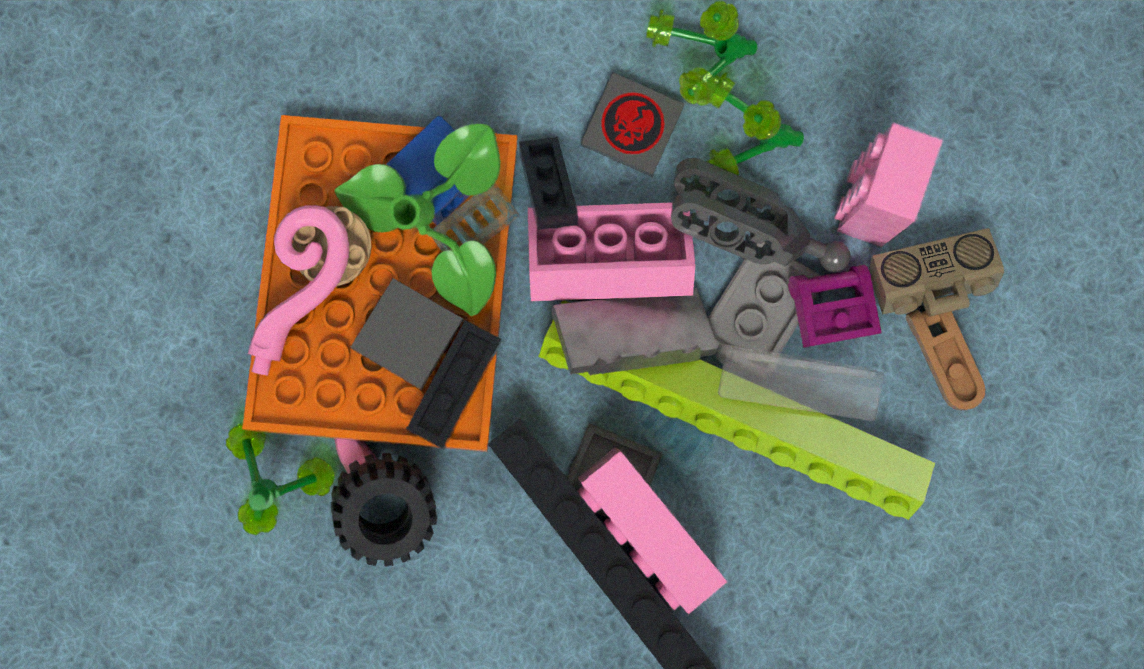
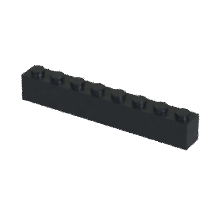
(597, 550)

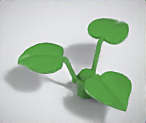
(378, 197)

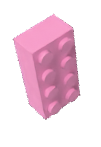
(887, 185)
(611, 255)
(652, 530)

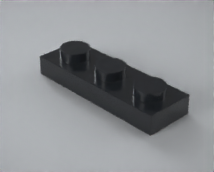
(548, 183)
(454, 384)

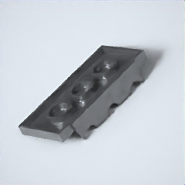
(633, 333)

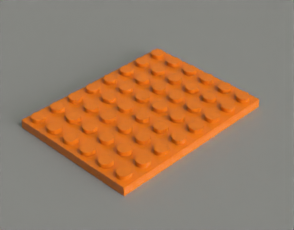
(320, 380)

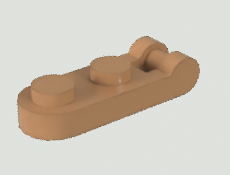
(948, 359)

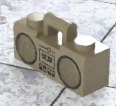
(935, 269)

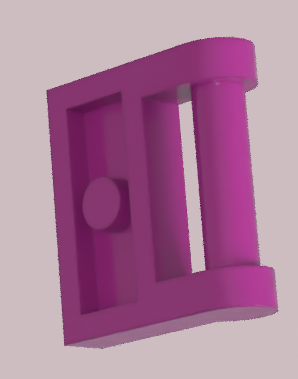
(835, 319)

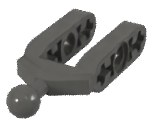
(778, 225)

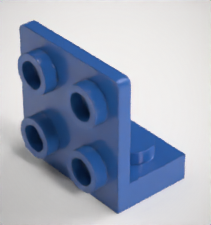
(418, 171)

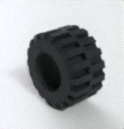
(389, 539)

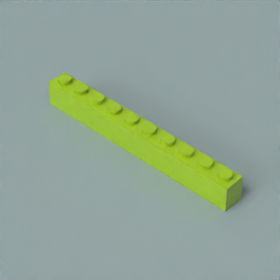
(788, 436)

